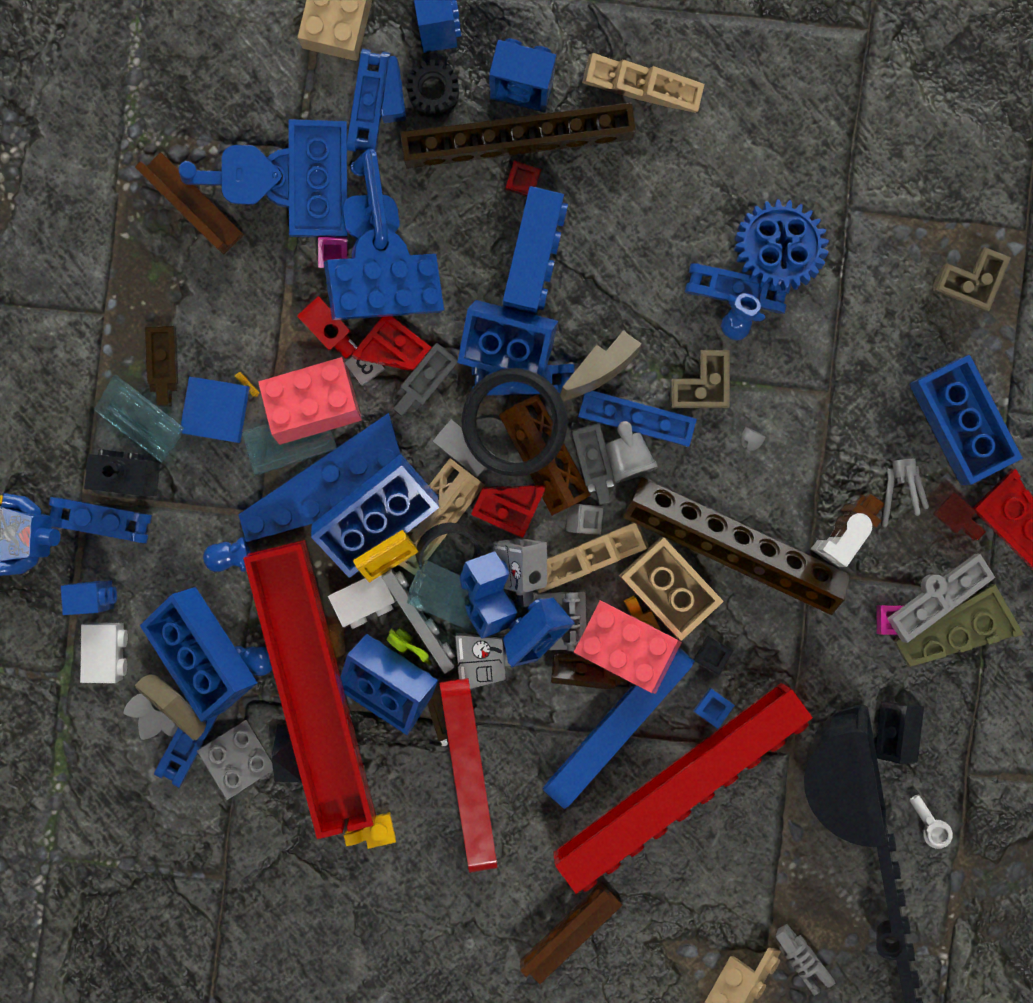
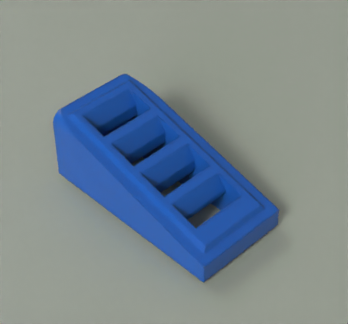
(393, 100)

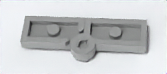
(940, 597)
(425, 628)

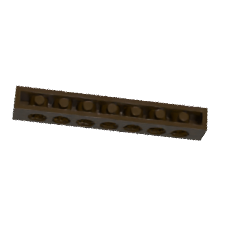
(518, 135)
(737, 546)

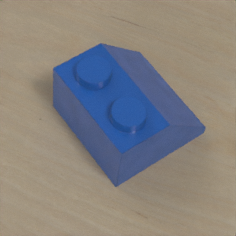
(536, 631)

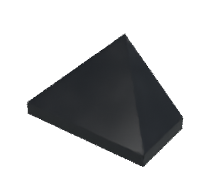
(283, 757)

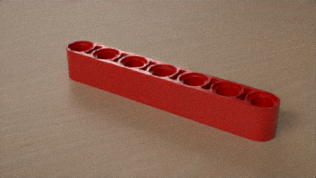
(468, 775)

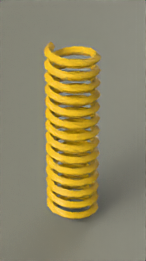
(245, 384)

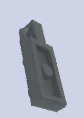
(425, 379)
(594, 461)

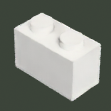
(360, 600)
(103, 652)

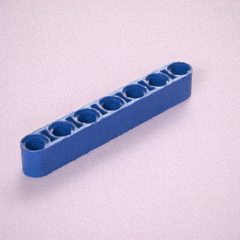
(611, 734)

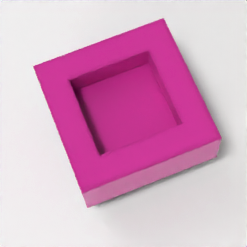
(331, 248)
(882, 613)

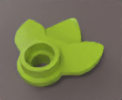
(401, 641)

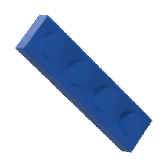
(643, 418)

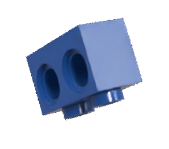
(88, 597)

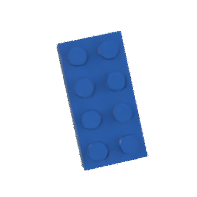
(533, 249)
(965, 421)
(374, 512)
(198, 653)

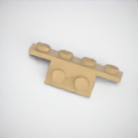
(741, 983)

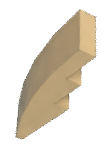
(643, 83)
(594, 555)

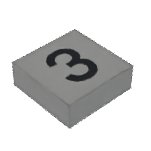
(364, 370)

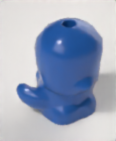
(739, 319)
(225, 555)
(256, 659)

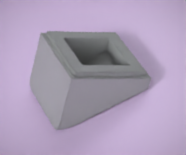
(584, 519)

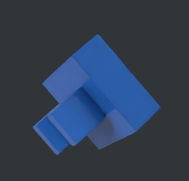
(714, 708)

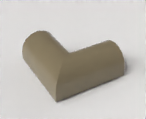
(976, 287)
(711, 389)
(171, 704)

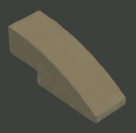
(601, 366)

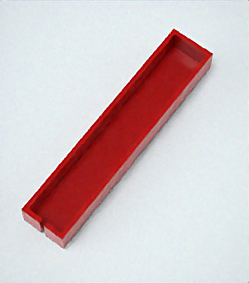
(310, 688)
(681, 787)

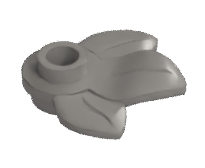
(151, 719)

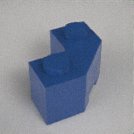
(489, 606)

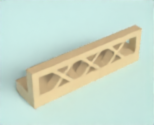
(453, 502)

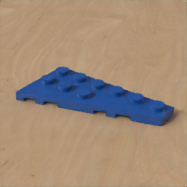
(323, 483)

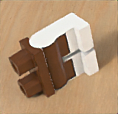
(850, 531)

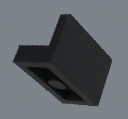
(899, 732)

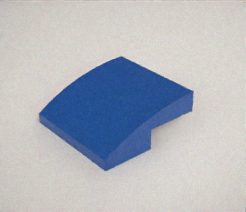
(214, 409)

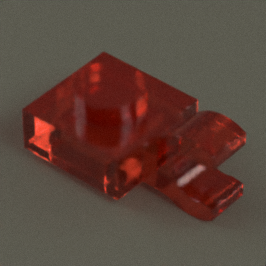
(957, 514)

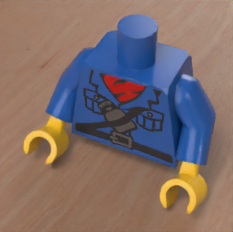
(23, 534)

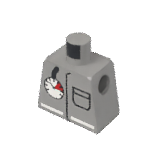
(526, 566)
(481, 659)

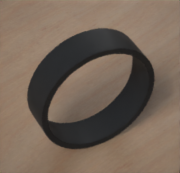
(441, 529)

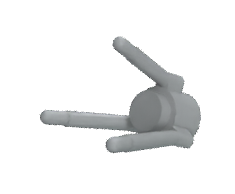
(905, 472)

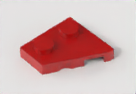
(392, 346)
(509, 506)

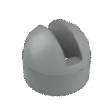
(751, 439)

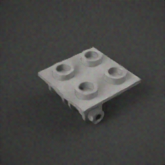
(575, 606)
(236, 760)

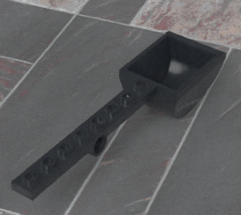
(849, 800)

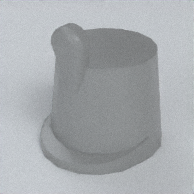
(629, 455)

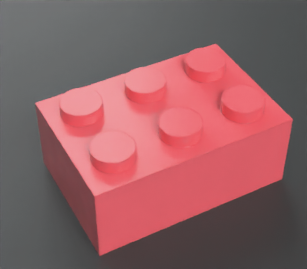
(309, 401)
(627, 647)

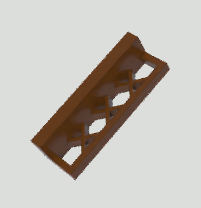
(191, 203)
(528, 440)
(570, 933)

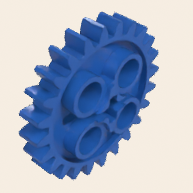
(806, 245)

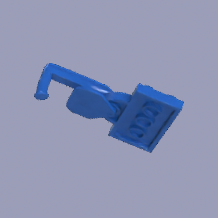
(311, 173)
(373, 279)

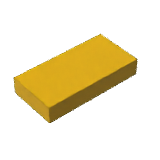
(385, 556)

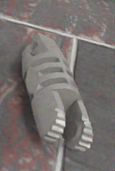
(803, 959)

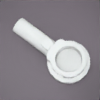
(936, 832)

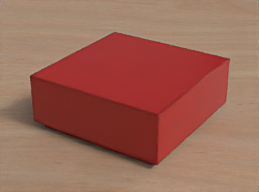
(522, 177)

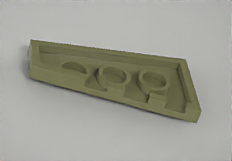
(973, 623)

